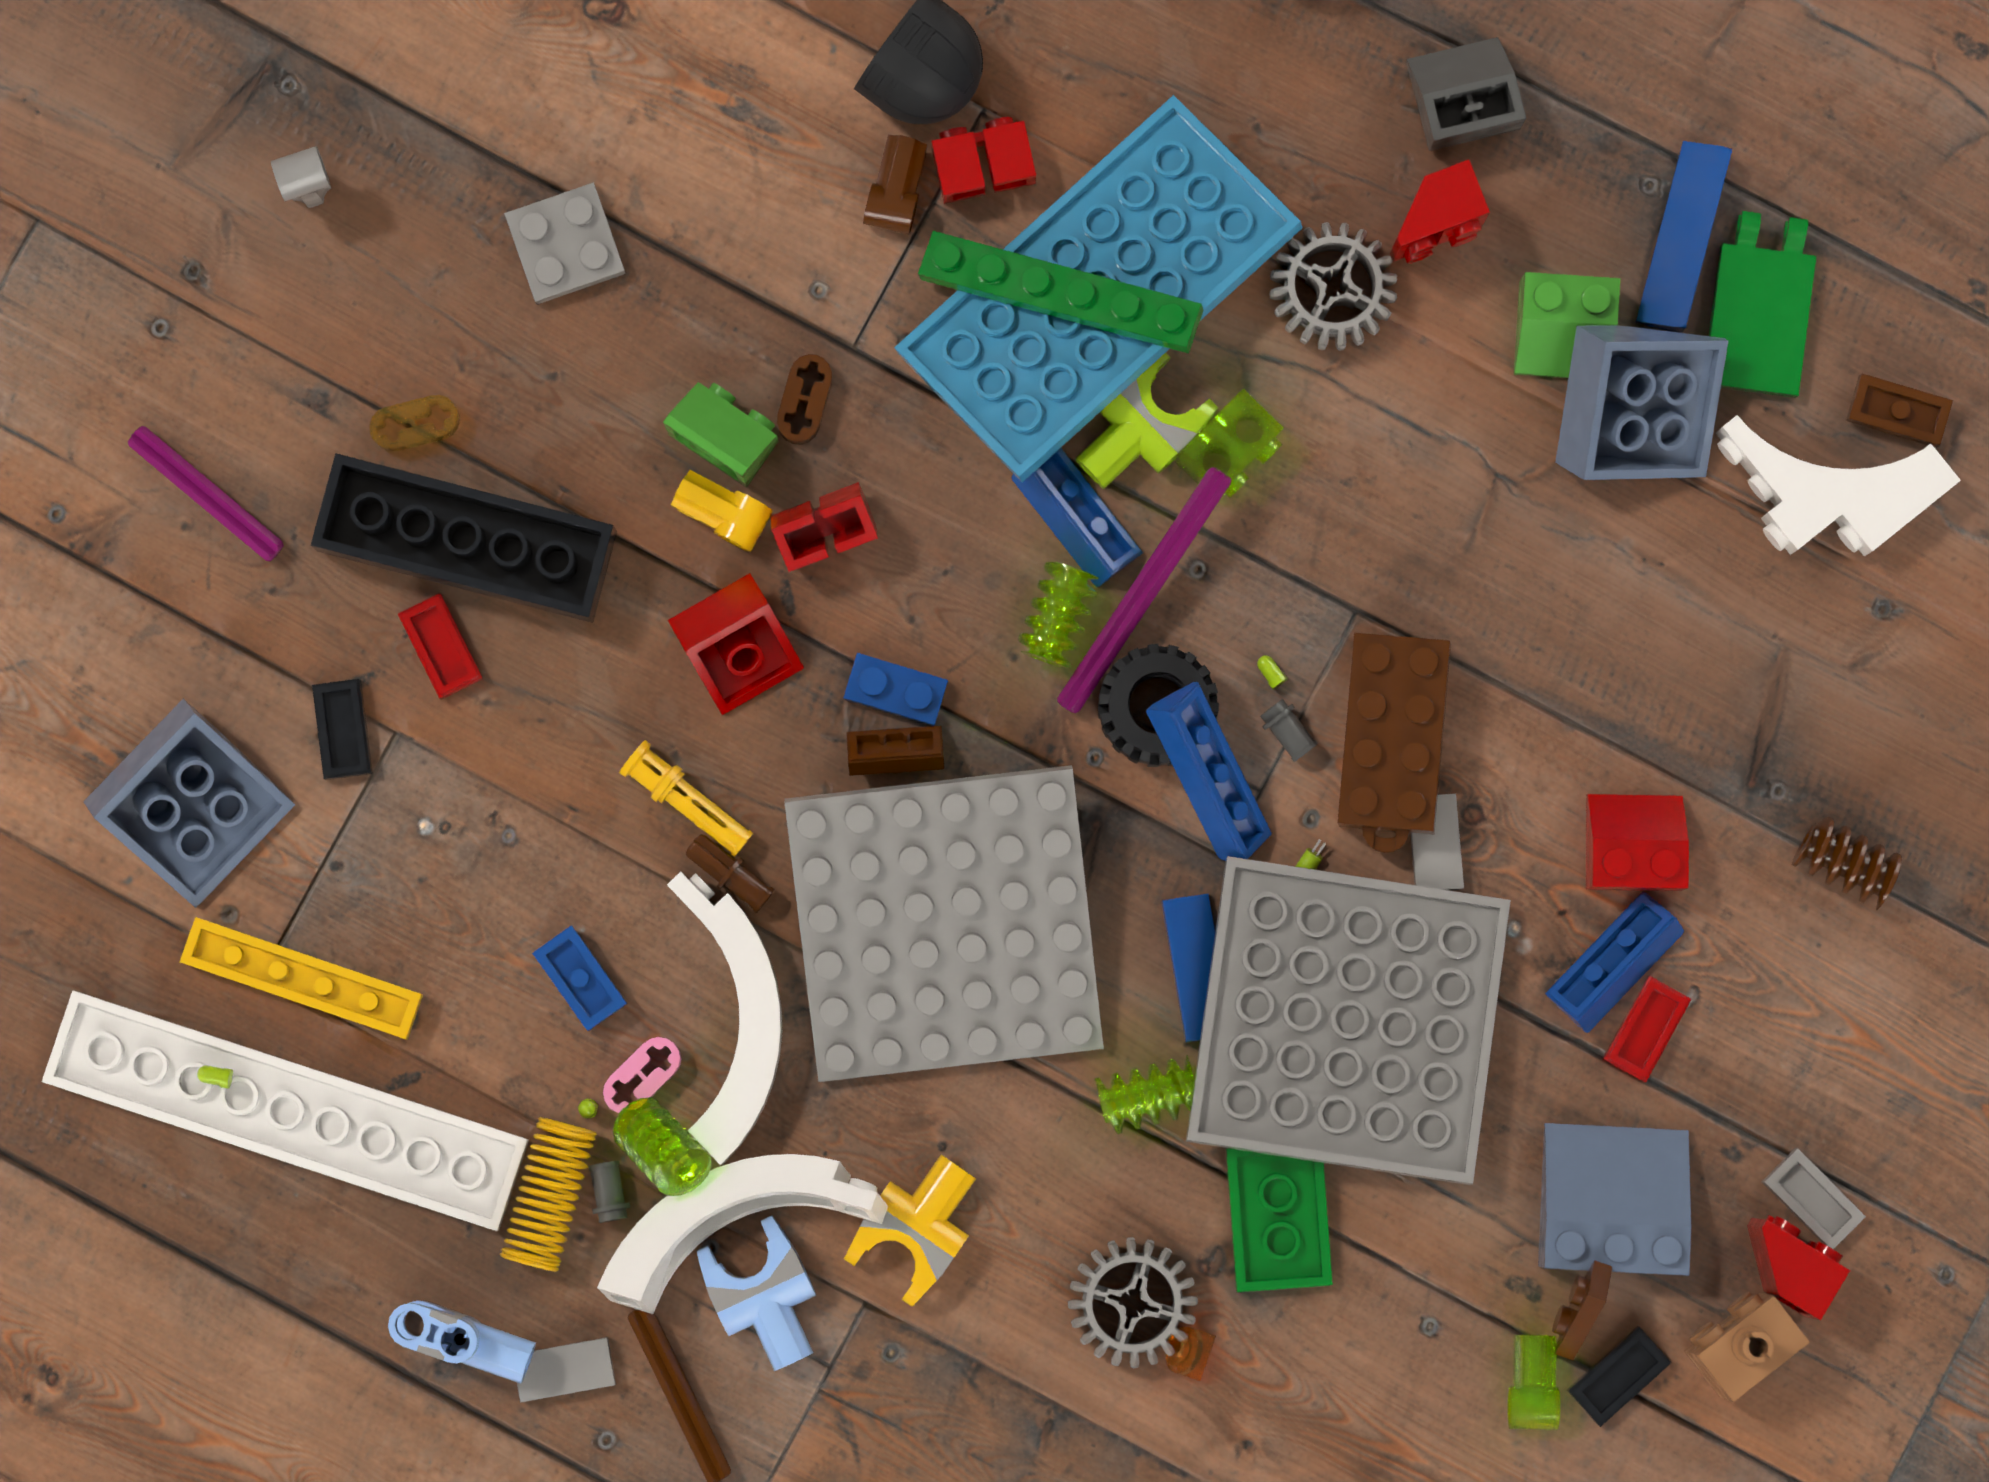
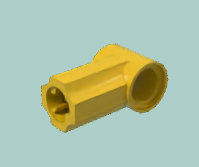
(731, 515)

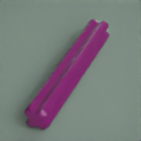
(205, 493)

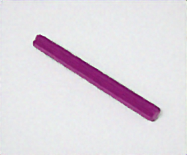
(1144, 590)

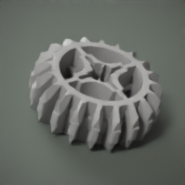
(1313, 278)
(1171, 1313)

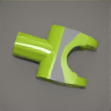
(1142, 430)

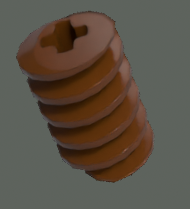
(1849, 860)

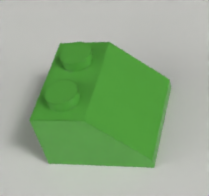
(1548, 318)
(721, 432)

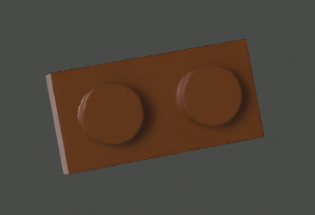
(1899, 410)
(1586, 1302)

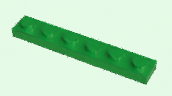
(1061, 291)

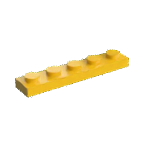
(301, 978)

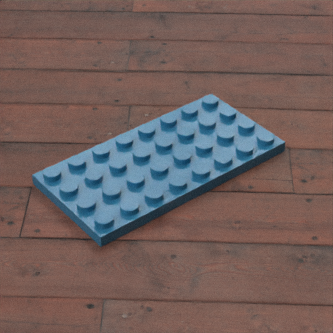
(1154, 213)

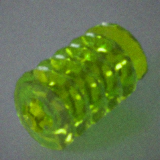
(1057, 614)
(1146, 1095)
(661, 1147)

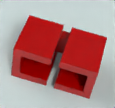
(1006, 154)
(803, 530)

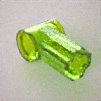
(1534, 1394)

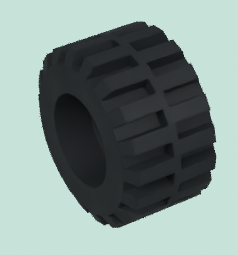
(1121, 682)

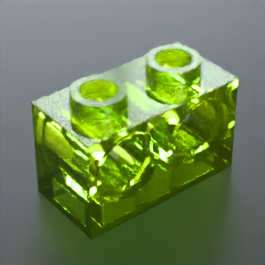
(1221, 438)

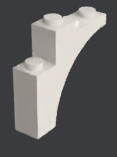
(1809, 497)

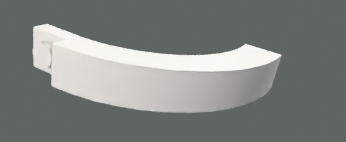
(760, 1021)
(729, 1192)

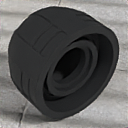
(925, 66)

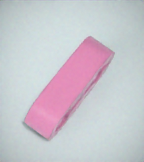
(635, 1064)

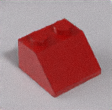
(736, 644)
(1636, 843)

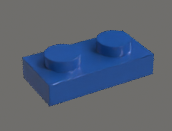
(895, 689)
(580, 978)

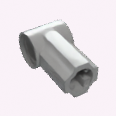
(302, 177)

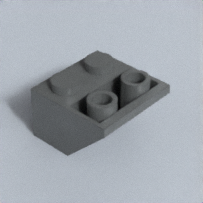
(1466, 93)

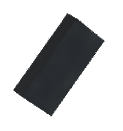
(342, 729)
(1619, 1376)

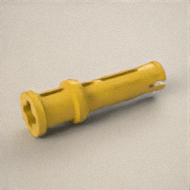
(668, 785)

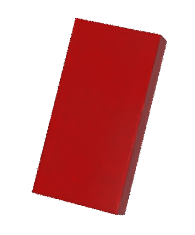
(440, 646)
(1646, 1029)

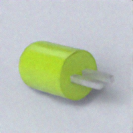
(1311, 858)

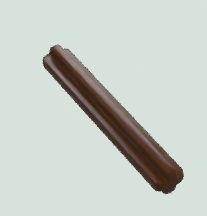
(679, 1395)

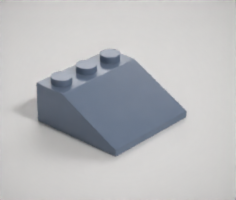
(1640, 403)
(188, 803)
(1615, 1199)

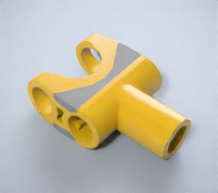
(920, 1224)

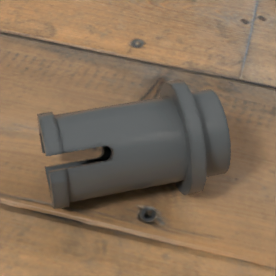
(1288, 729)
(608, 1192)

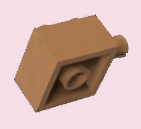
(1745, 1345)

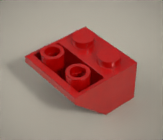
(1443, 210)
(1793, 1271)

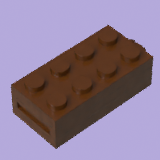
(1394, 737)

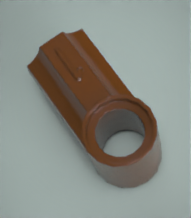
(894, 196)

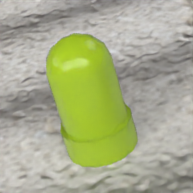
(1271, 671)
(216, 1076)
(588, 1108)

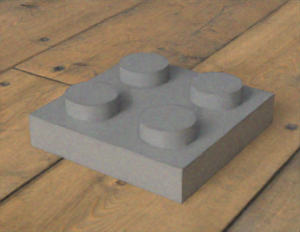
(565, 243)

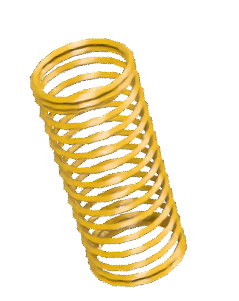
(571, 1132)

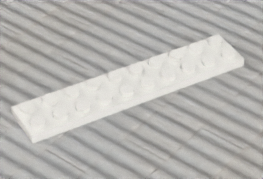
(286, 1111)

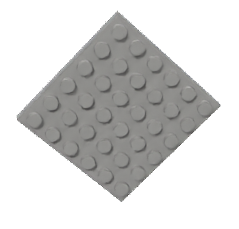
(944, 923)
(1348, 1021)

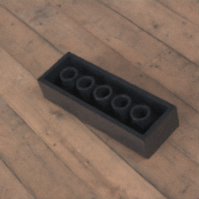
(464, 538)

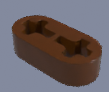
(815, 403)

